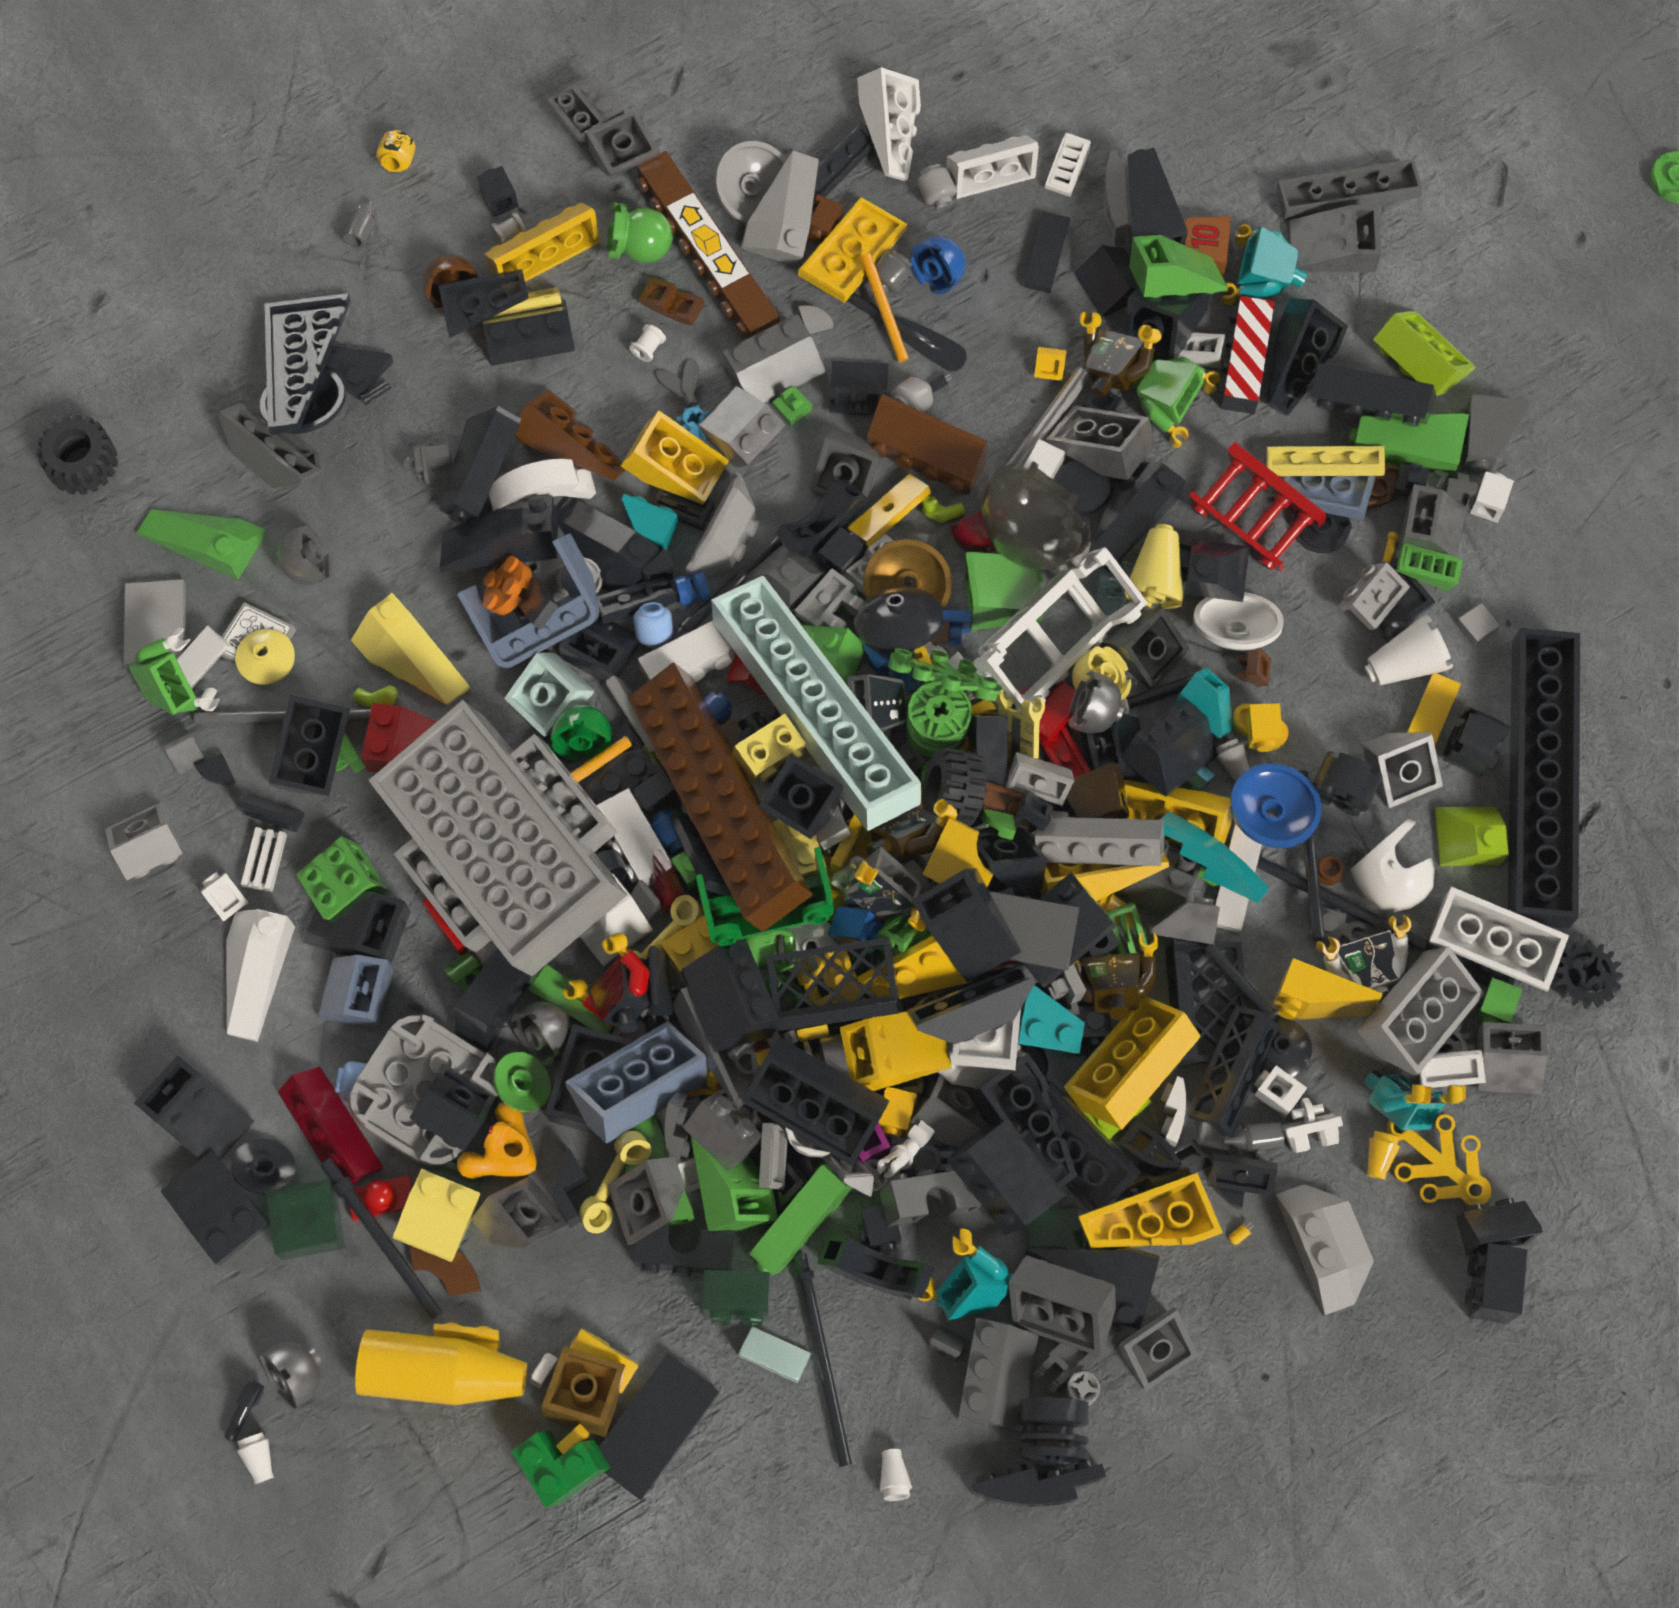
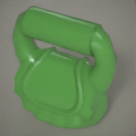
(765, 945)

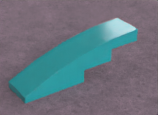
(1222, 864)

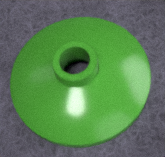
(531, 1077)

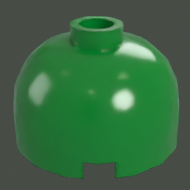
(580, 732)

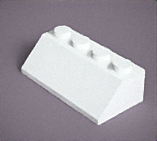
(1498, 938)

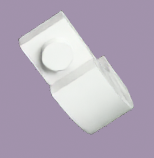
(542, 478)

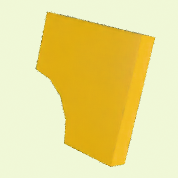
(955, 852)

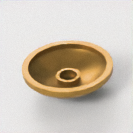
(912, 559)

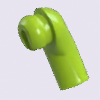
(940, 513)
(383, 696)

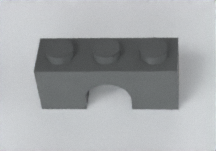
(905, 1197)

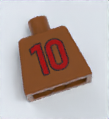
(1210, 237)

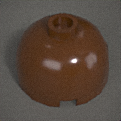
(445, 270)

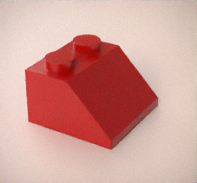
(389, 733)

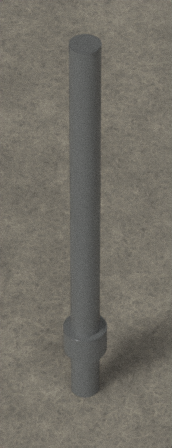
(263, 716)

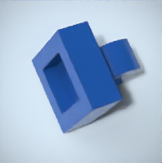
(959, 623)

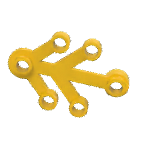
(1444, 1165)

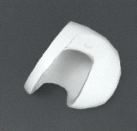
(1387, 882)

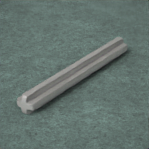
(1050, 417)

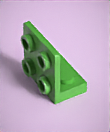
(339, 877)

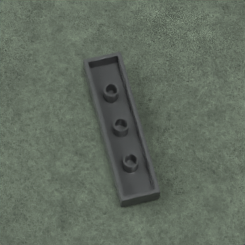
(1349, 187)

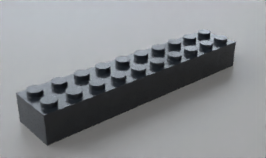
(1544, 777)

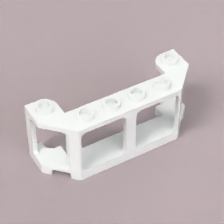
(1025, 619)

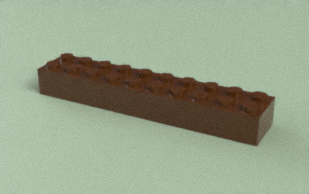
(719, 798)

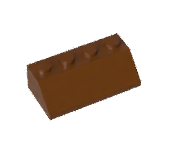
(927, 445)

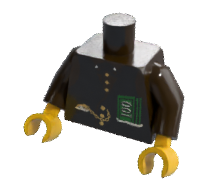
(1116, 358)
(911, 832)
(1118, 980)

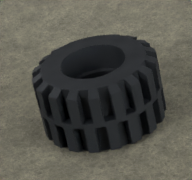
(69, 436)
(958, 779)

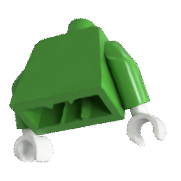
(163, 679)

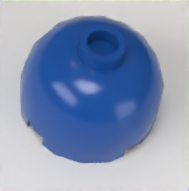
(939, 263)

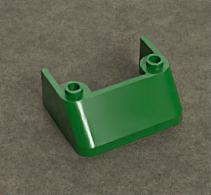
(727, 923)

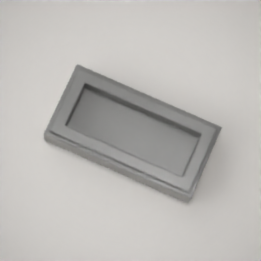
(773, 1156)

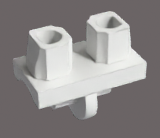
(1324, 1125)

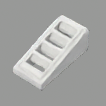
(1074, 148)
(1207, 357)

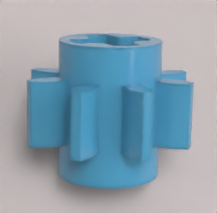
(691, 419)

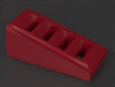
(665, 881)

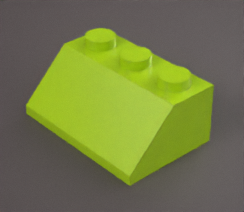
(1422, 351)

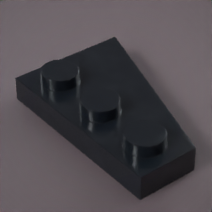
(480, 298)
(617, 775)

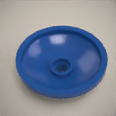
(1280, 792)

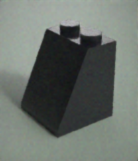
(1170, 314)

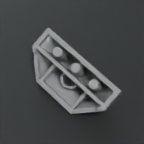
(726, 532)
(1327, 1244)

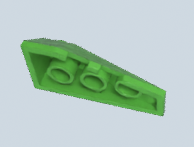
(210, 540)

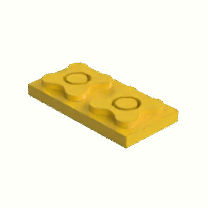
(837, 260)

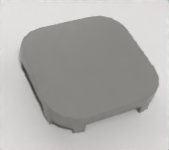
(398, 1078)

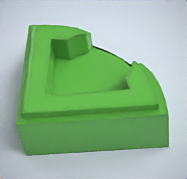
(1001, 821)

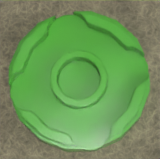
(1665, 177)

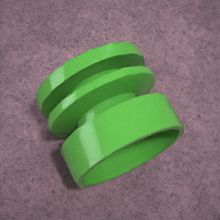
(930, 732)

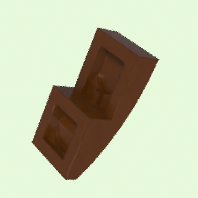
(670, 302)

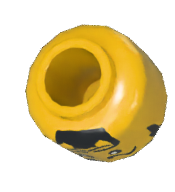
(395, 151)

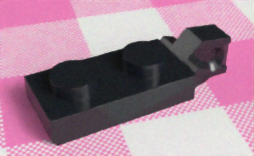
(1190, 1159)

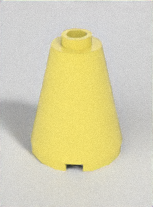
(1159, 569)

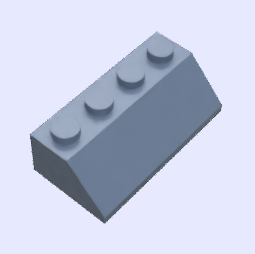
(637, 1081)

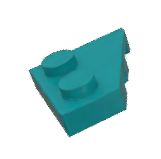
(1049, 1024)

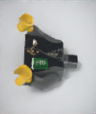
(883, 887)

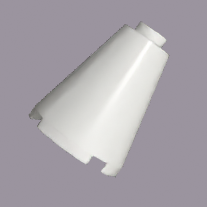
(1410, 655)

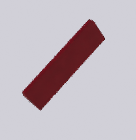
(328, 1124)

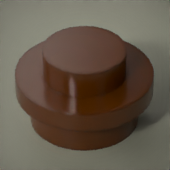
(1330, 870)

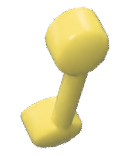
(683, 912)
(631, 1150)

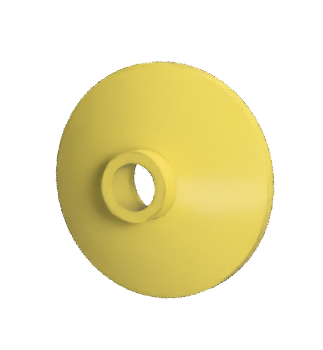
(266, 668)

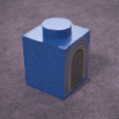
(854, 926)

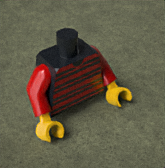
(621, 989)

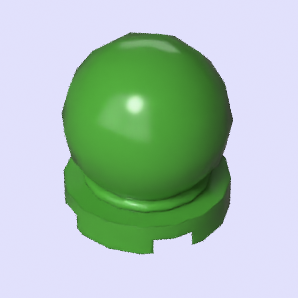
(641, 234)

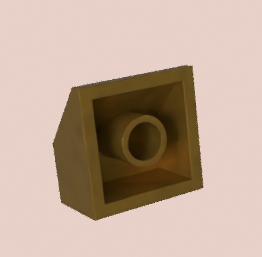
(583, 1391)

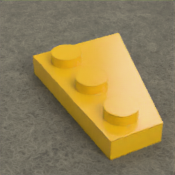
(918, 971)

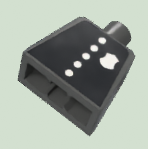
(882, 698)

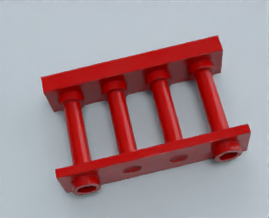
(1262, 479)

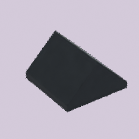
(1108, 279)
(802, 797)

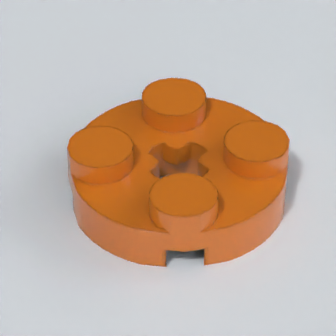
(505, 586)

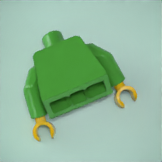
(1169, 392)

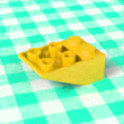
(891, 1051)

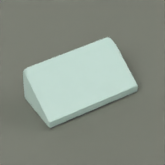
(774, 1354)

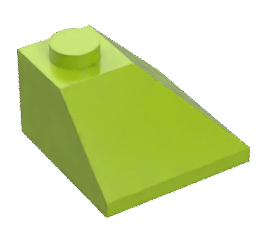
(1470, 836)

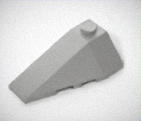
(784, 215)

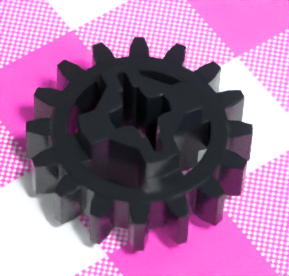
(1599, 978)

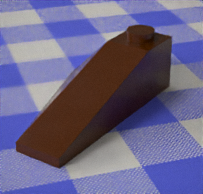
(552, 429)

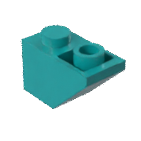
(650, 521)
(1212, 699)

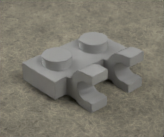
(825, 600)

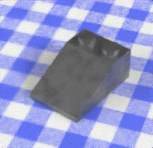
(1104, 440)

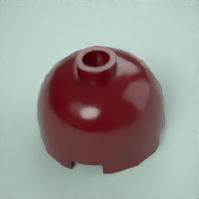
(972, 535)

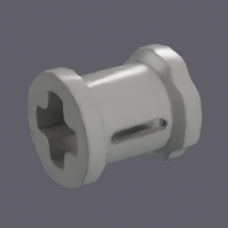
(508, 229)

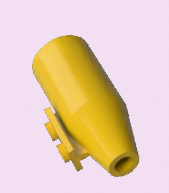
(447, 1368)

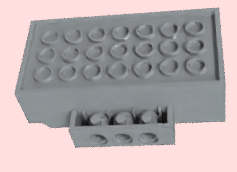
(499, 838)

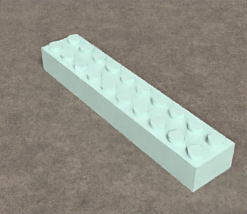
(817, 703)

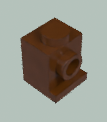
(824, 218)

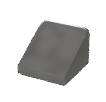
(184, 753)

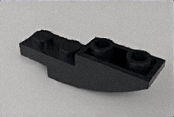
(1025, 1490)

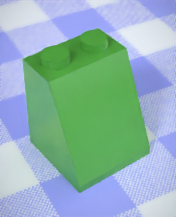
(997, 588)

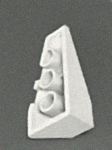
(889, 109)
(253, 965)

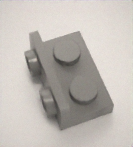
(1374, 594)

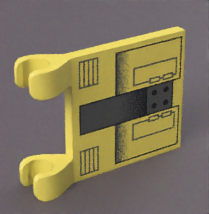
(1021, 728)

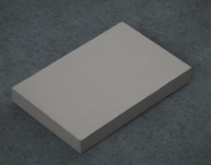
(153, 613)

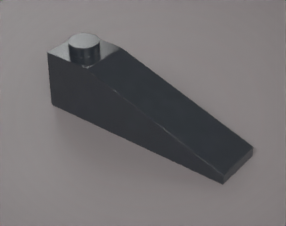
(610, 544)

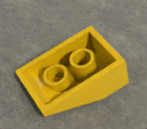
(674, 459)
(1318, 994)

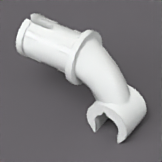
(902, 1155)

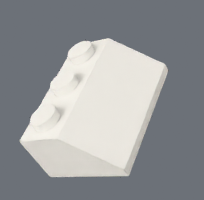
(993, 165)

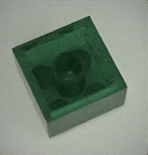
(305, 1219)
(736, 1297)

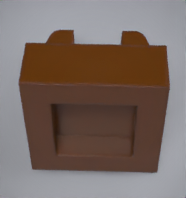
(1257, 667)

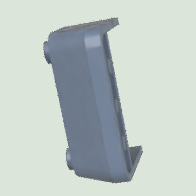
(516, 640)

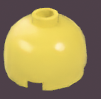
(1103, 661)

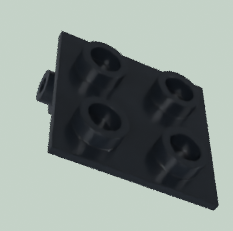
(857, 387)

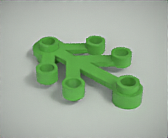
(952, 679)

